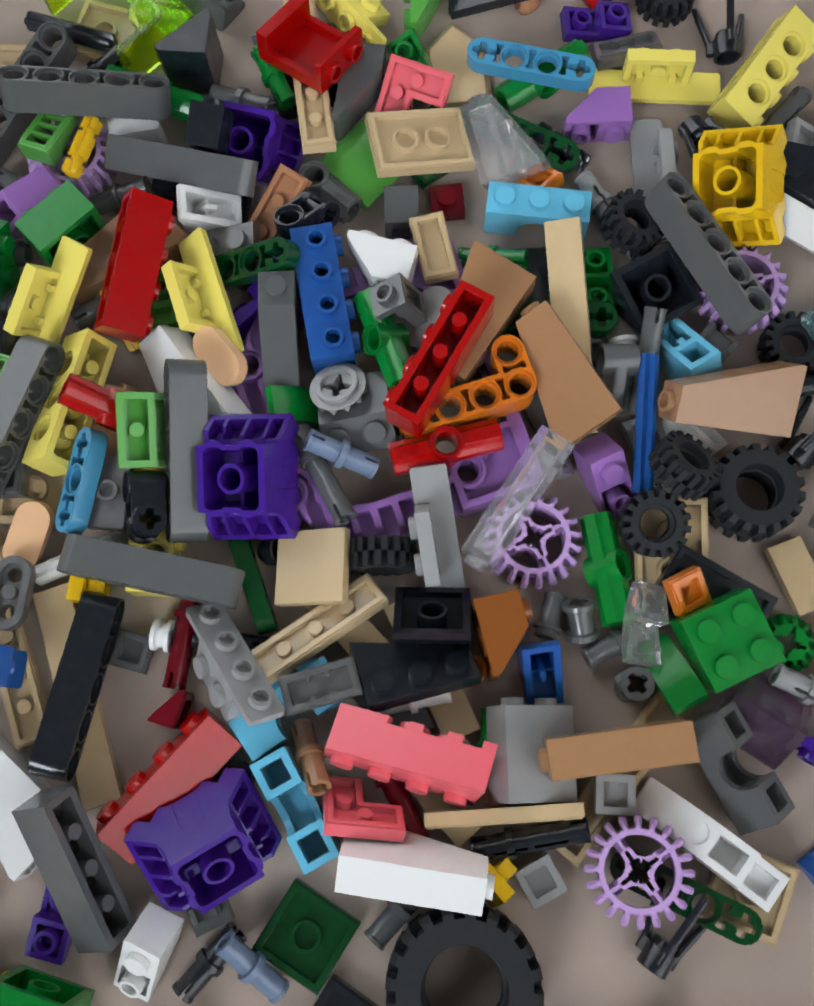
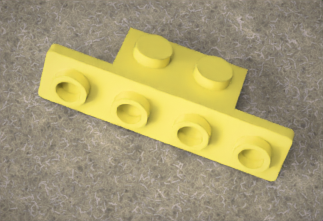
(362, 13)
(661, 78)
(198, 288)
(48, 294)

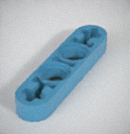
(532, 58)

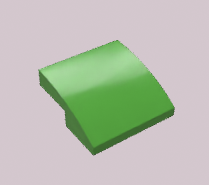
(355, 166)
(140, 429)

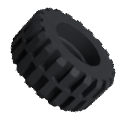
(443, 929)

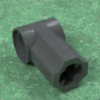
(332, 189)
(616, 367)

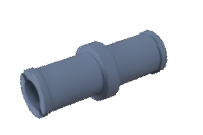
(341, 453)
(251, 967)

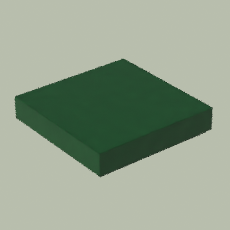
(306, 935)

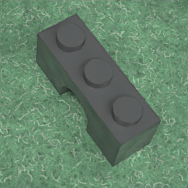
(748, 798)

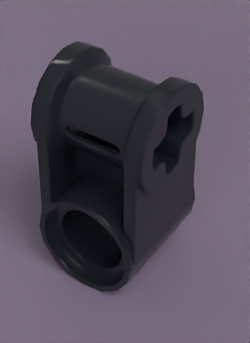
(305, 212)
(144, 498)

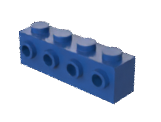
(323, 297)

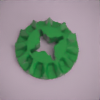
(801, 635)

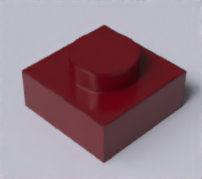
(448, 199)

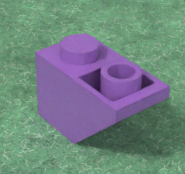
(601, 116)
(25, 195)
(604, 472)

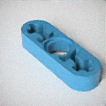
(81, 481)

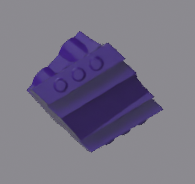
(264, 138)
(249, 476)
(205, 843)

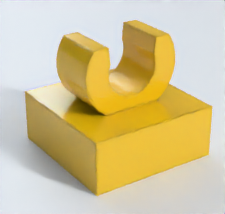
(78, 586)
(503, 872)

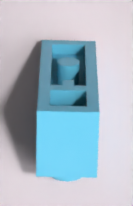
(686, 352)

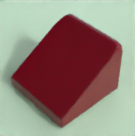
(173, 711)

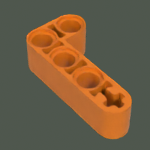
(495, 386)

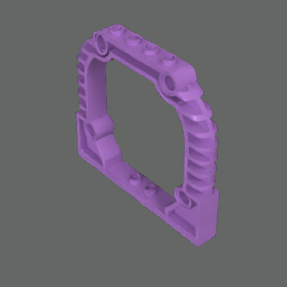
(392, 513)

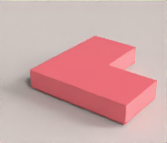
(410, 81)
(349, 816)

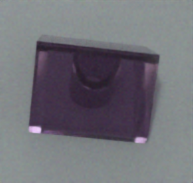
(773, 717)

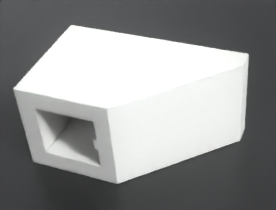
(382, 257)
(147, 951)

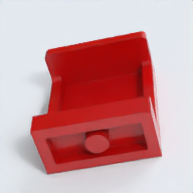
(308, 46)

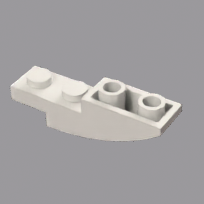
(712, 844)

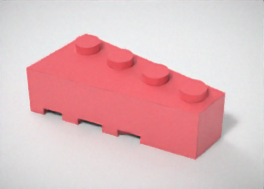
(410, 755)

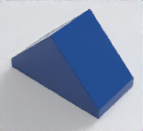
(541, 670)

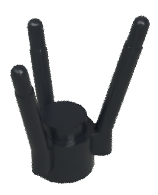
(727, 42)
(692, 130)
(799, 447)
(661, 955)

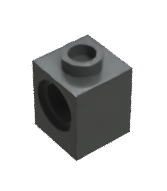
(399, 206)

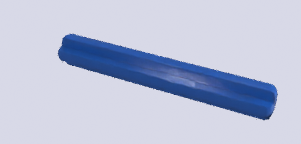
(645, 421)

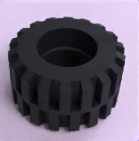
(777, 479)

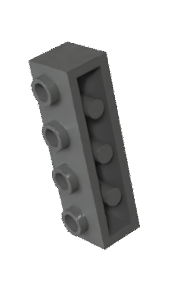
(75, 869)

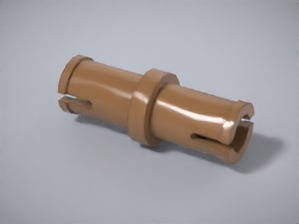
(310, 757)

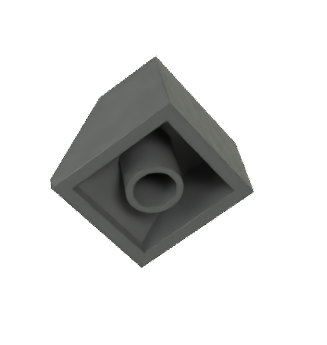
(365, 422)

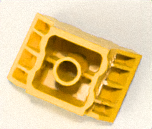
(743, 182)

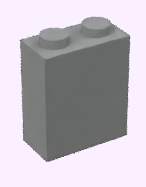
(519, 733)

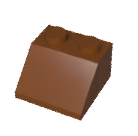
(499, 627)

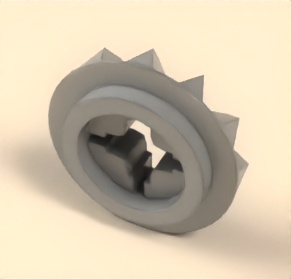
(329, 380)

